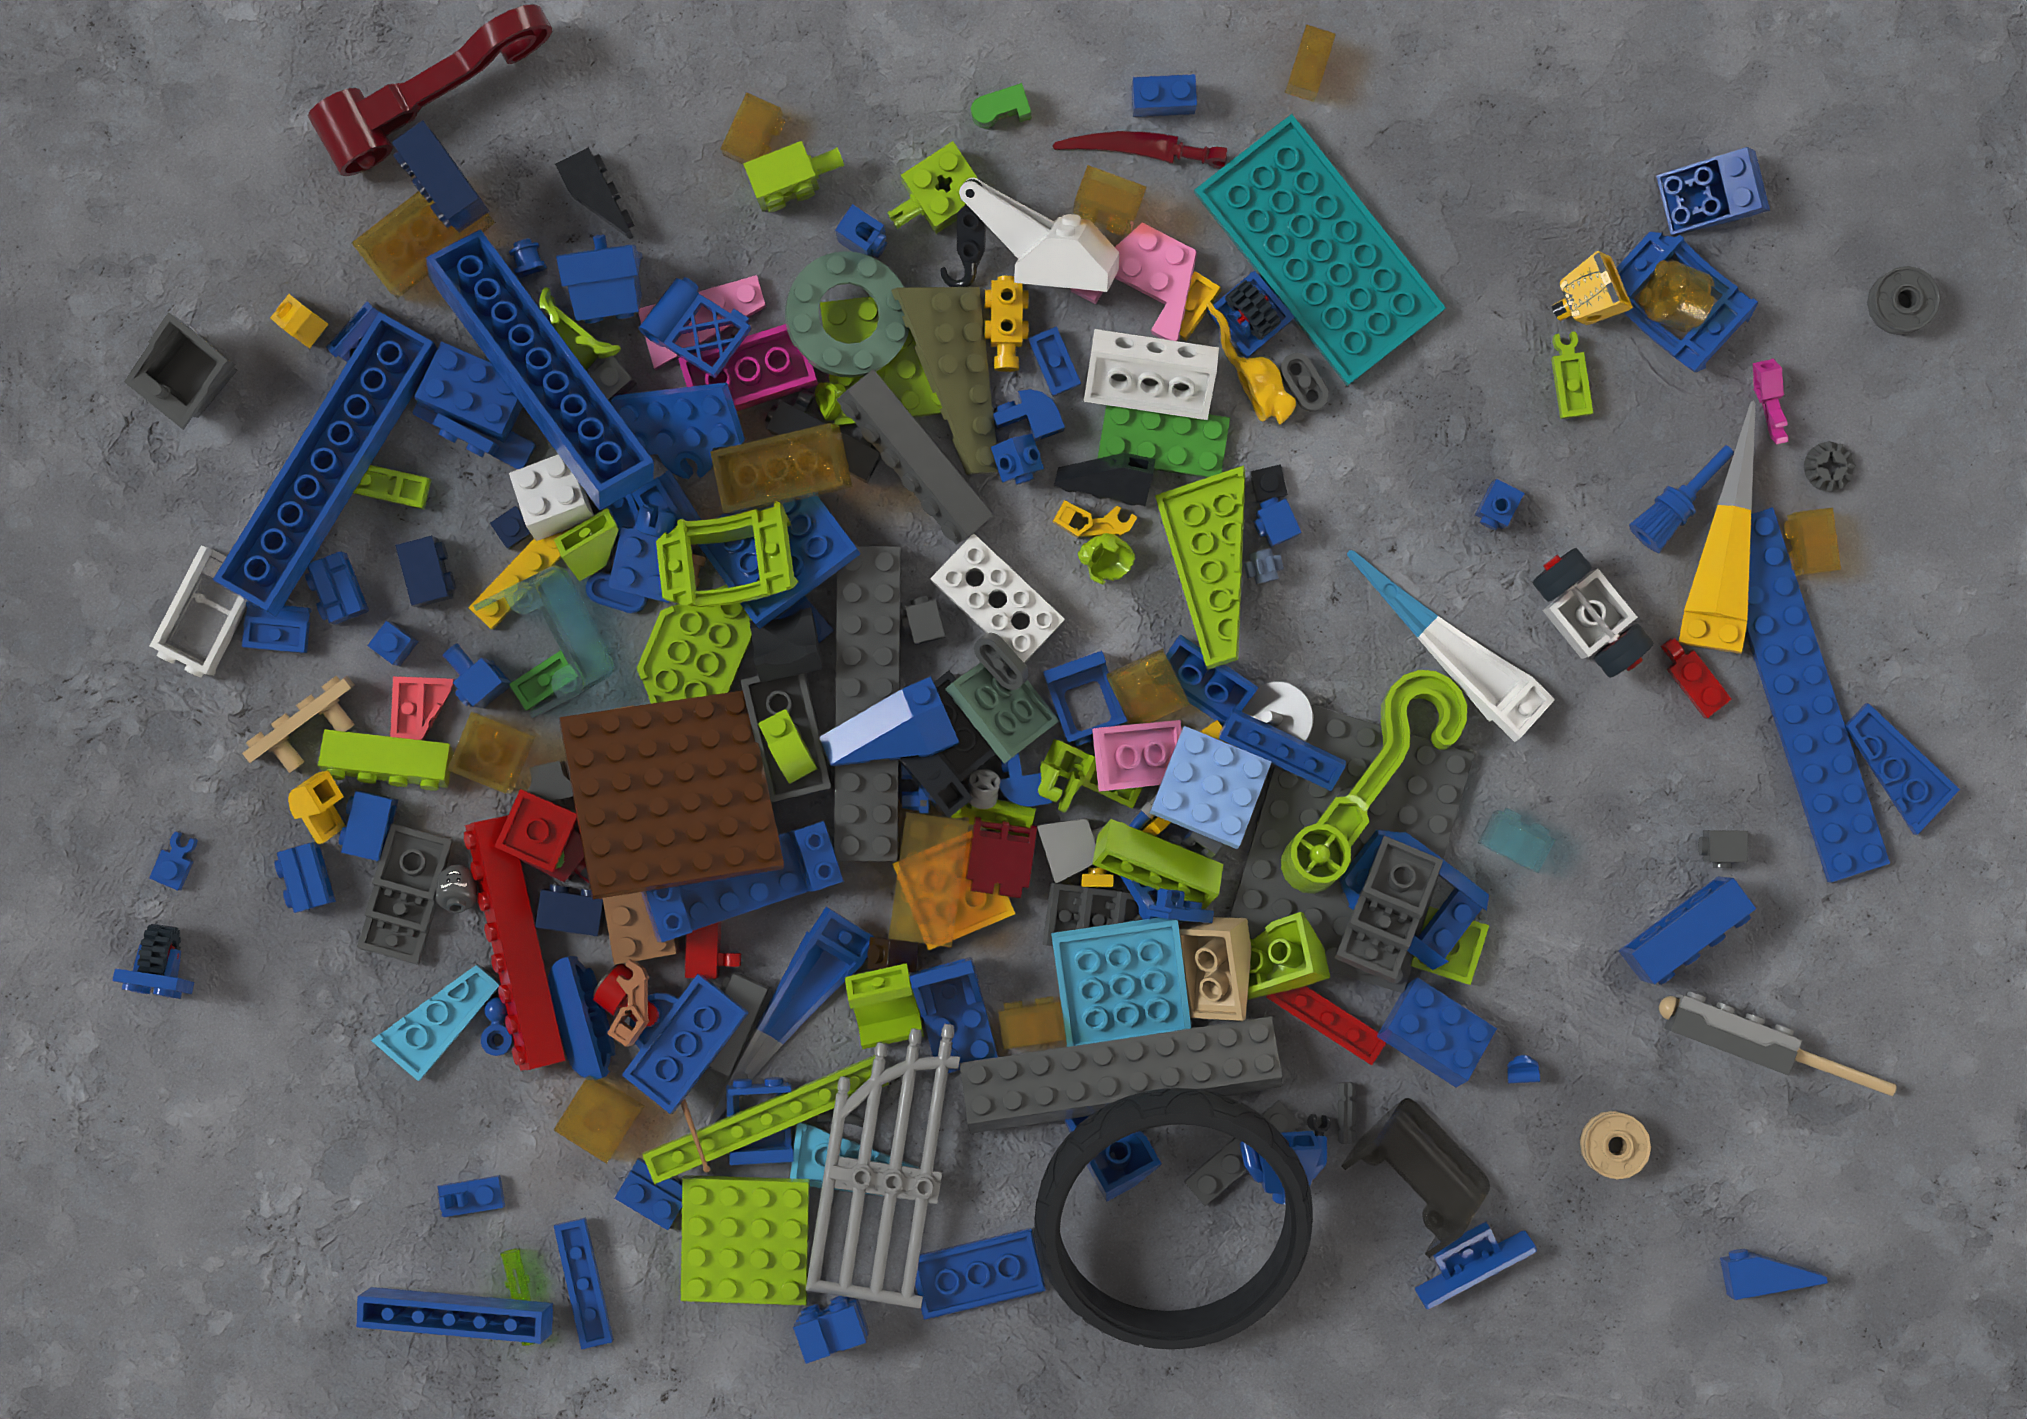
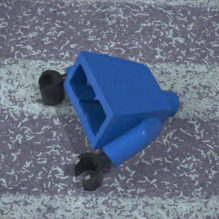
(1309, 1148)

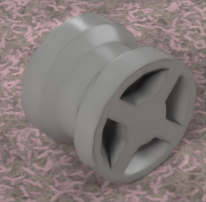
(983, 788)

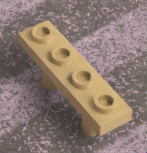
(277, 739)

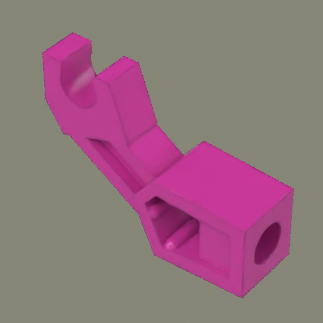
(1769, 389)

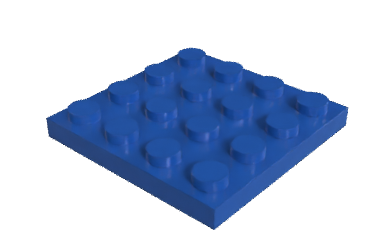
(817, 552)

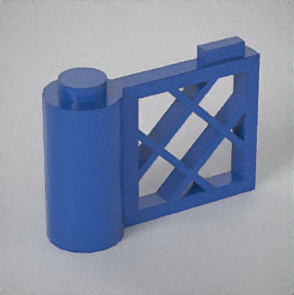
(674, 313)

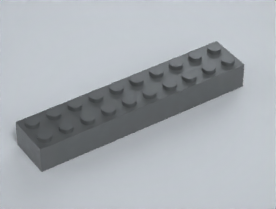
(866, 674)
(1092, 1075)

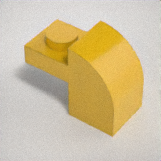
(314, 804)

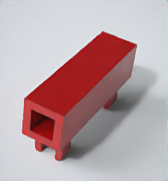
(704, 953)

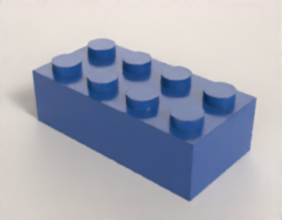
(1687, 930)

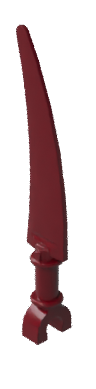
(1145, 144)

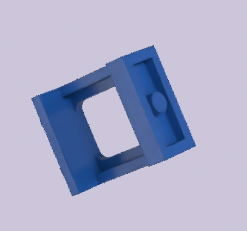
(1076, 674)
(772, 1148)

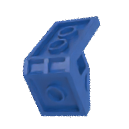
(954, 997)

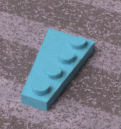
(432, 1027)
(811, 1154)

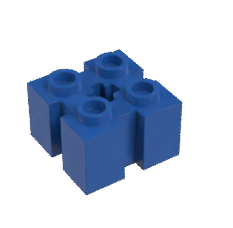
(830, 1328)

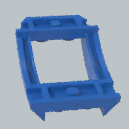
(1723, 320)
(1450, 919)

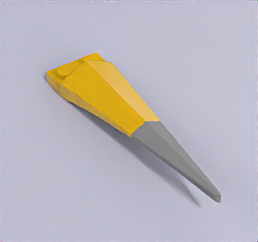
(1718, 596)

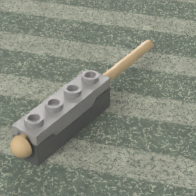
(1752, 1040)

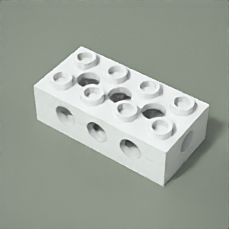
(1151, 374)
(998, 577)

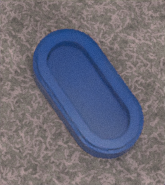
(598, 591)

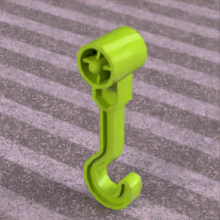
(1323, 850)

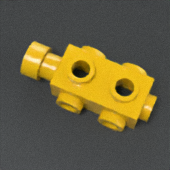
(1002, 312)

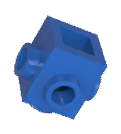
(1017, 459)

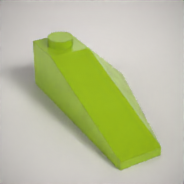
(1286, 957)

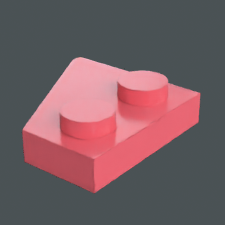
(417, 705)

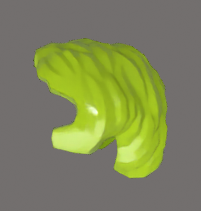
(1106, 557)

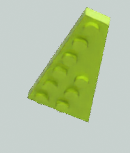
(1207, 546)

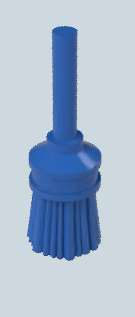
(1674, 506)

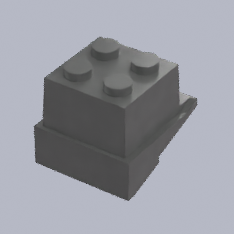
(180, 372)

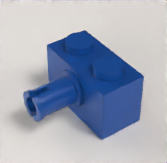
(478, 682)

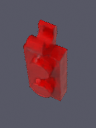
(1695, 679)

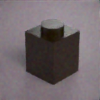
(891, 952)

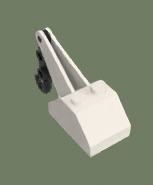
(1048, 252)

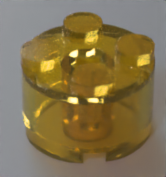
(1678, 296)

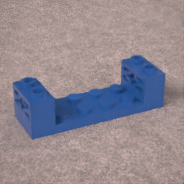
(807, 868)

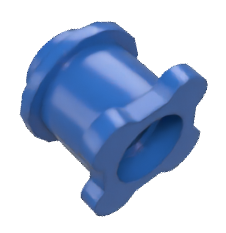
(527, 258)

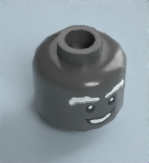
(456, 889)

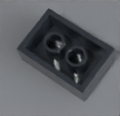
(973, 748)

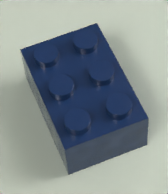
(438, 178)

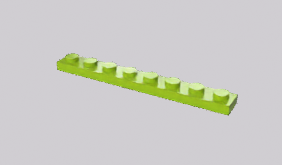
(754, 1123)

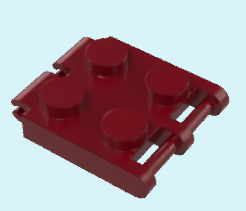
(1000, 858)

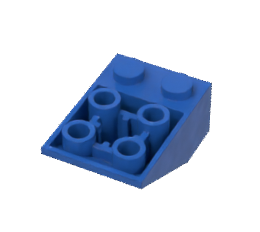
(1713, 191)

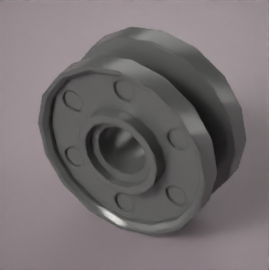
(1922, 295)

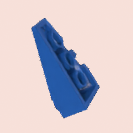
(896, 727)
(1121, 1163)

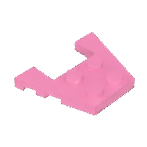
(1158, 269)

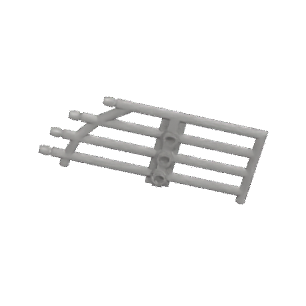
(880, 1178)

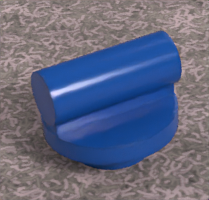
(1523, 1070)

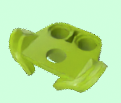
(577, 339)

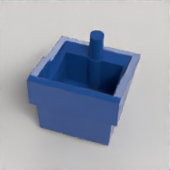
(602, 281)

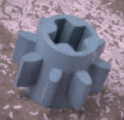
(1263, 566)

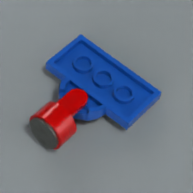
(679, 1038)

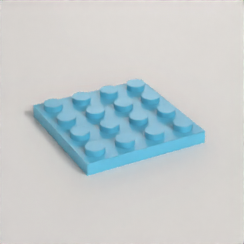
(1121, 980)

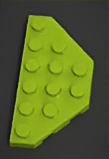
(694, 651)

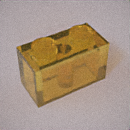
(1310, 63)
(752, 130)
(1813, 542)
(1031, 1023)

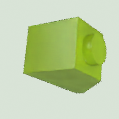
(588, 544)

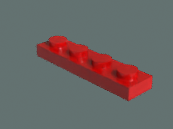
(1331, 1021)

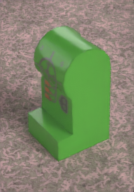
(1000, 105)

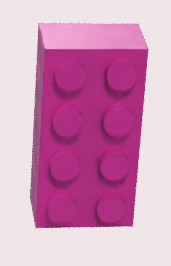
(759, 370)

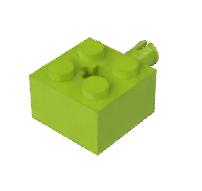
(788, 174)
(923, 183)

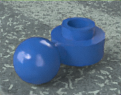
(496, 1013)

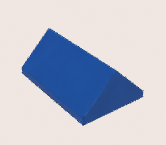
(1210, 690)

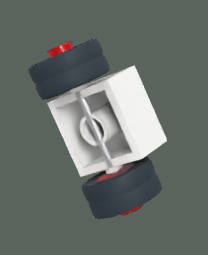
(1591, 613)

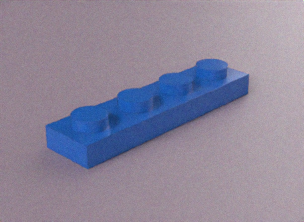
(1282, 749)
(583, 1283)

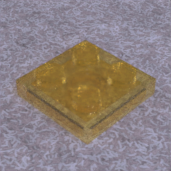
(1148, 688)

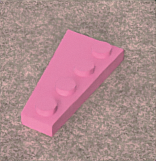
(740, 295)

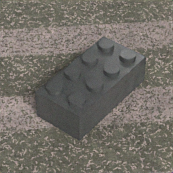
(766, 700)

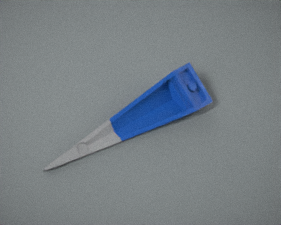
(816, 971)

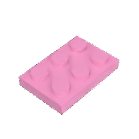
(1134, 753)

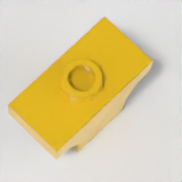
(299, 321)

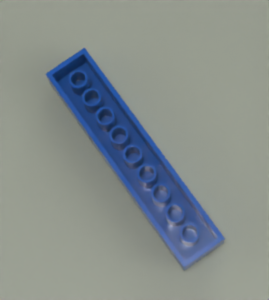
(540, 369)
(326, 464)

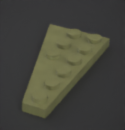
(954, 359)

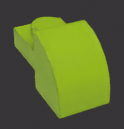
(787, 746)

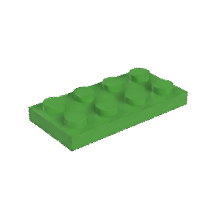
(1175, 441)

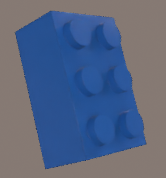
(468, 393)
(1437, 1032)

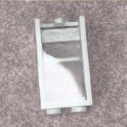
(200, 618)

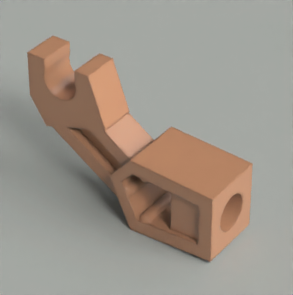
(637, 993)

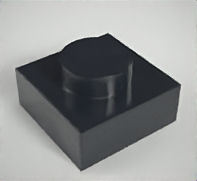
(1268, 483)

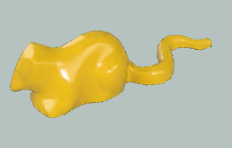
(1258, 378)

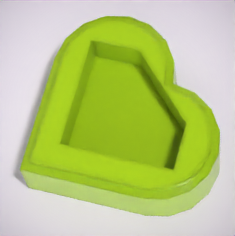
(826, 396)

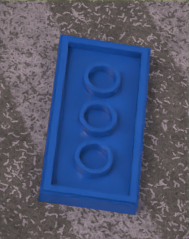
(978, 1273)

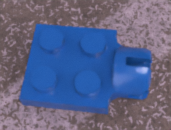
(636, 556)

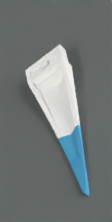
(1491, 683)

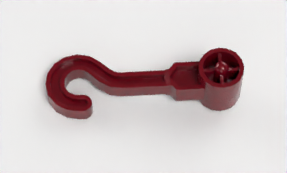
(358, 127)

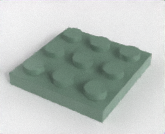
(1002, 716)

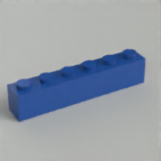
(455, 1315)

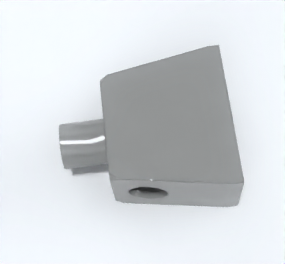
(1068, 846)

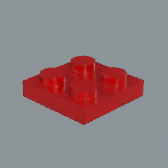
(536, 830)

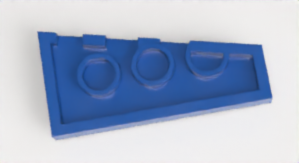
(1904, 772)

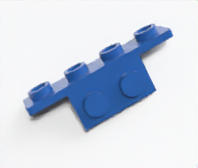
(513, 452)
(1471, 1261)

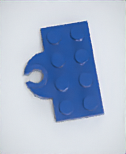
(682, 424)

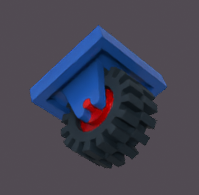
(1252, 314)
(156, 965)

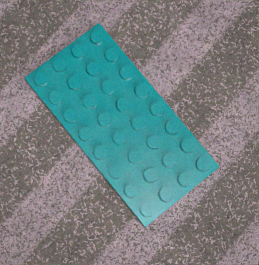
(1319, 249)

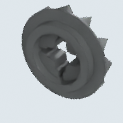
(1820, 477)

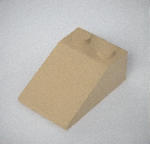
(1216, 967)

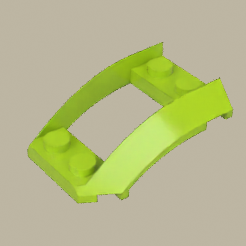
(772, 553)

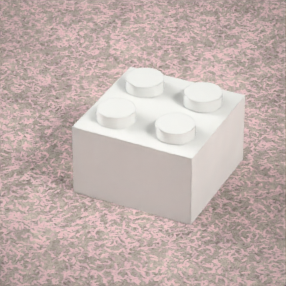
(550, 497)

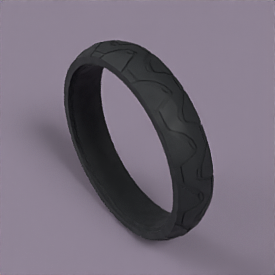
(1178, 1327)

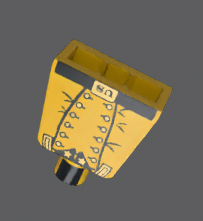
(1592, 292)

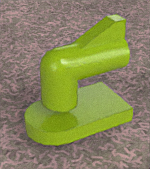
(1046, 789)

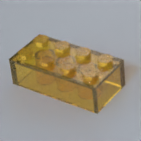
(404, 238)
(781, 469)
(929, 879)

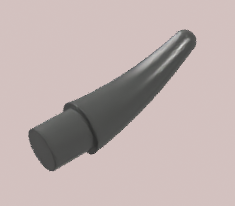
(850, 1119)

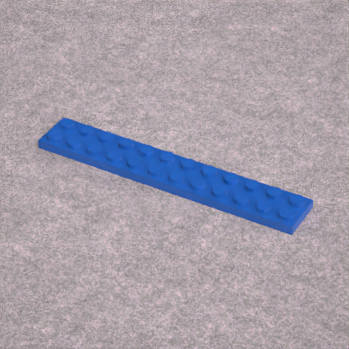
(1807, 710)

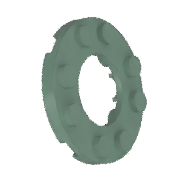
(809, 335)

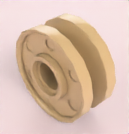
(1634, 1148)

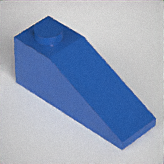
(1756, 1275)

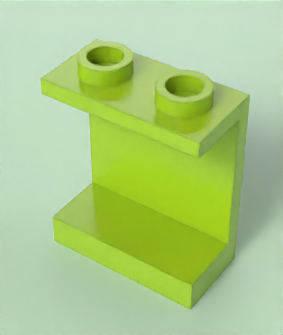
(883, 1005)

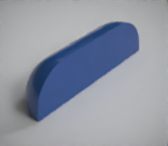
(580, 1018)

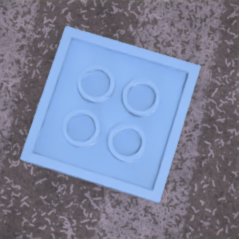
(1210, 787)

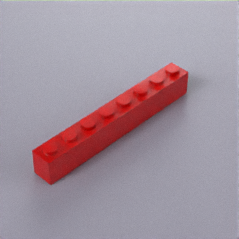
(515, 947)

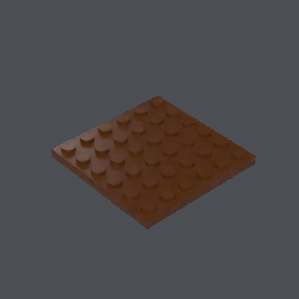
(670, 794)

